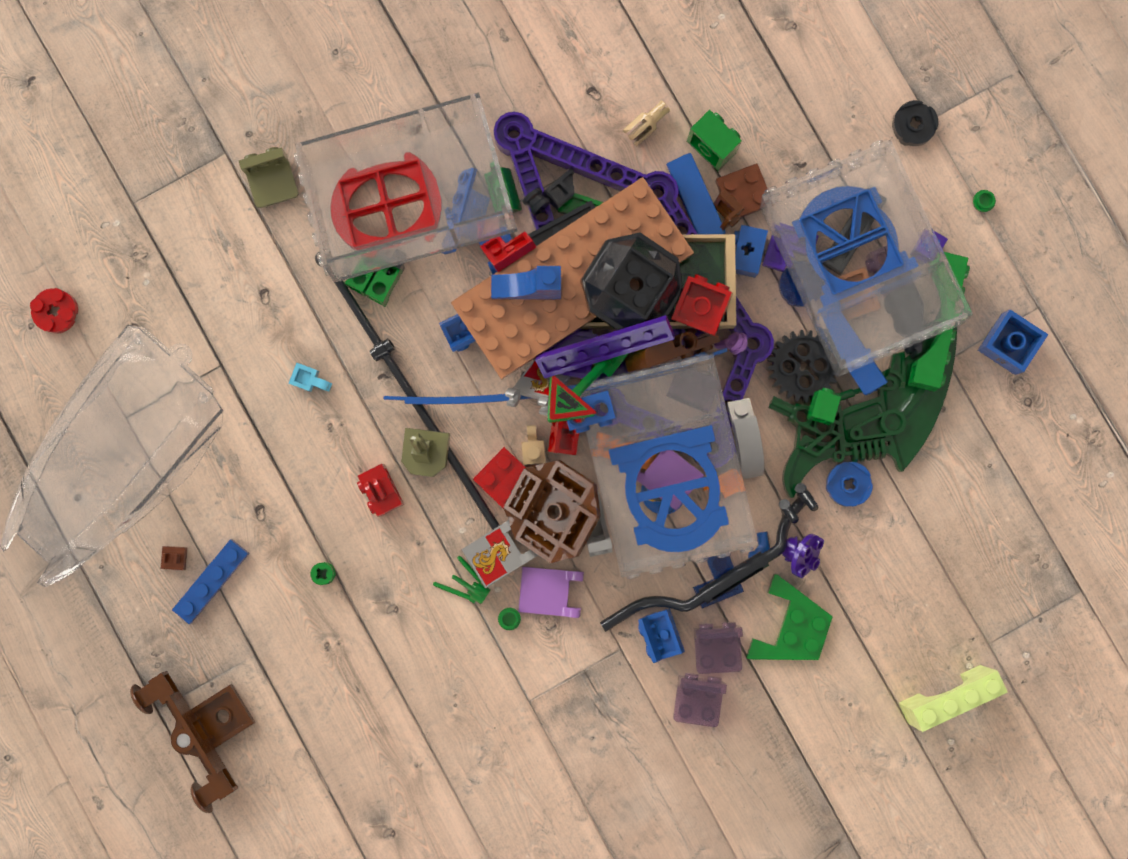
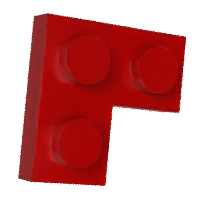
(504, 254)

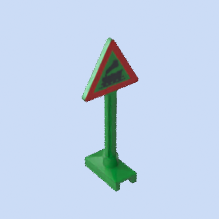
(566, 403)

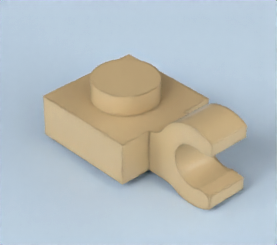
(533, 450)

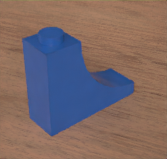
(539, 283)

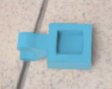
(306, 378)

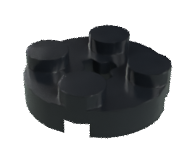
(921, 112)

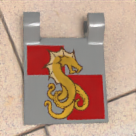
(533, 385)
(495, 555)

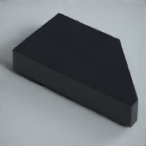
(561, 190)

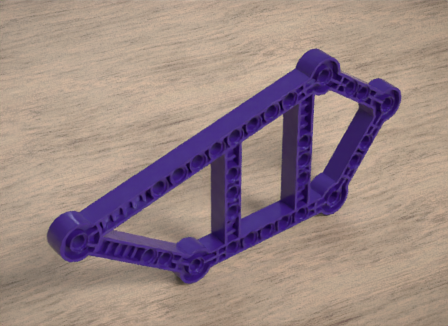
(565, 155)

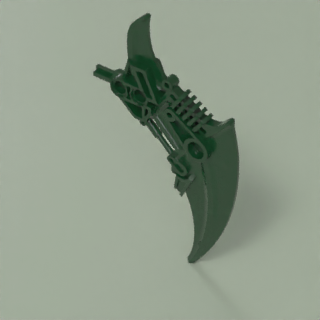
(897, 416)

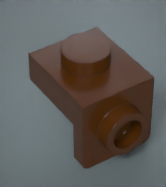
(728, 208)

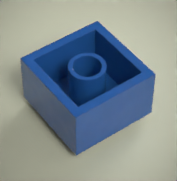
(1012, 342)

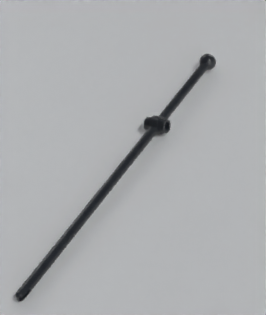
(383, 351)

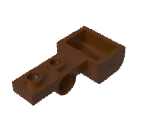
(669, 350)

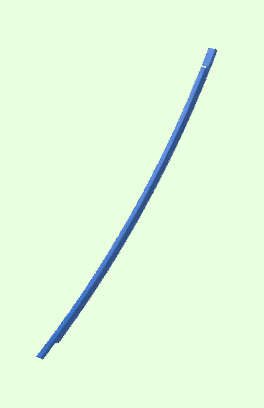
(476, 399)

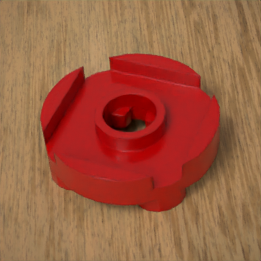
(42, 305)

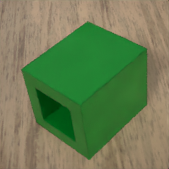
(824, 406)

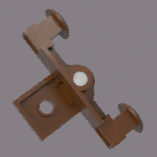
(199, 731)

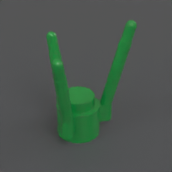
(476, 590)

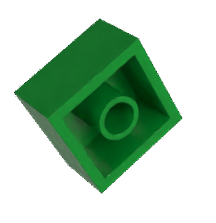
(714, 139)

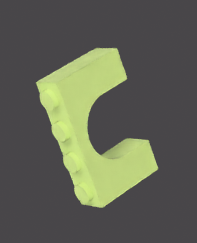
(979, 686)

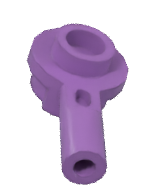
(736, 343)

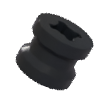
(536, 201)

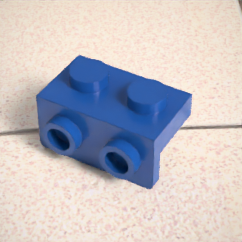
(456, 333)
(660, 635)

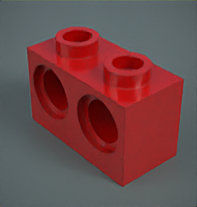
(562, 439)

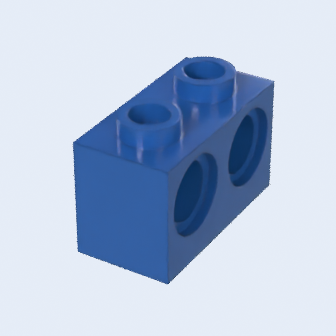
(592, 401)

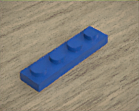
(210, 581)

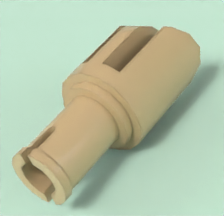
(648, 121)

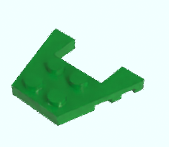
(801, 631)

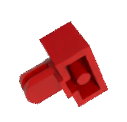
(380, 490)

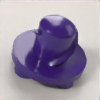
(803, 554)

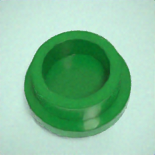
(984, 201)
(509, 618)

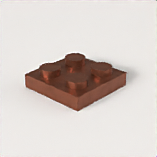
(746, 186)

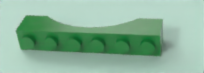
(929, 368)

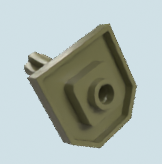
(425, 451)

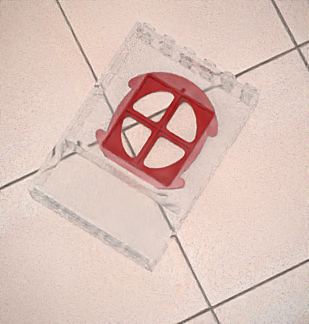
(440, 149)

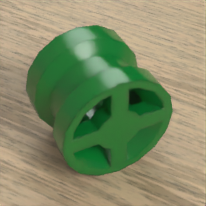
(327, 573)

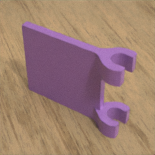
(668, 470)
(547, 591)

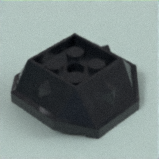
(609, 277)

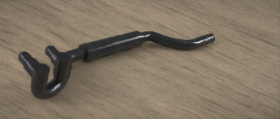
(732, 577)

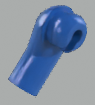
(763, 542)

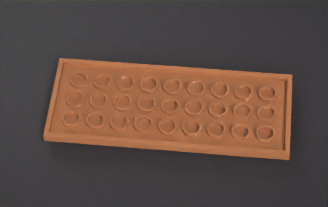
(520, 329)

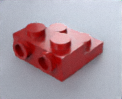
(702, 304)
(500, 476)

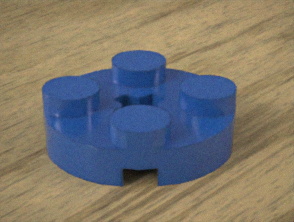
(862, 482)

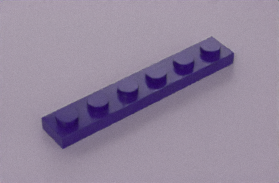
(605, 347)

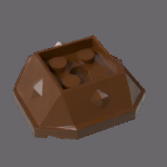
(534, 516)

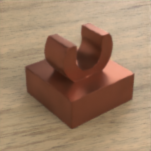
(173, 558)

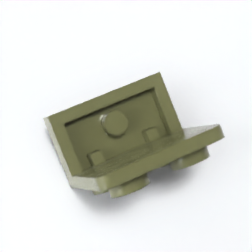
(269, 177)

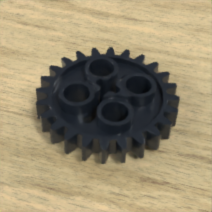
(790, 381)

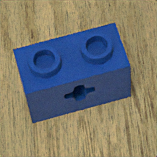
(755, 241)

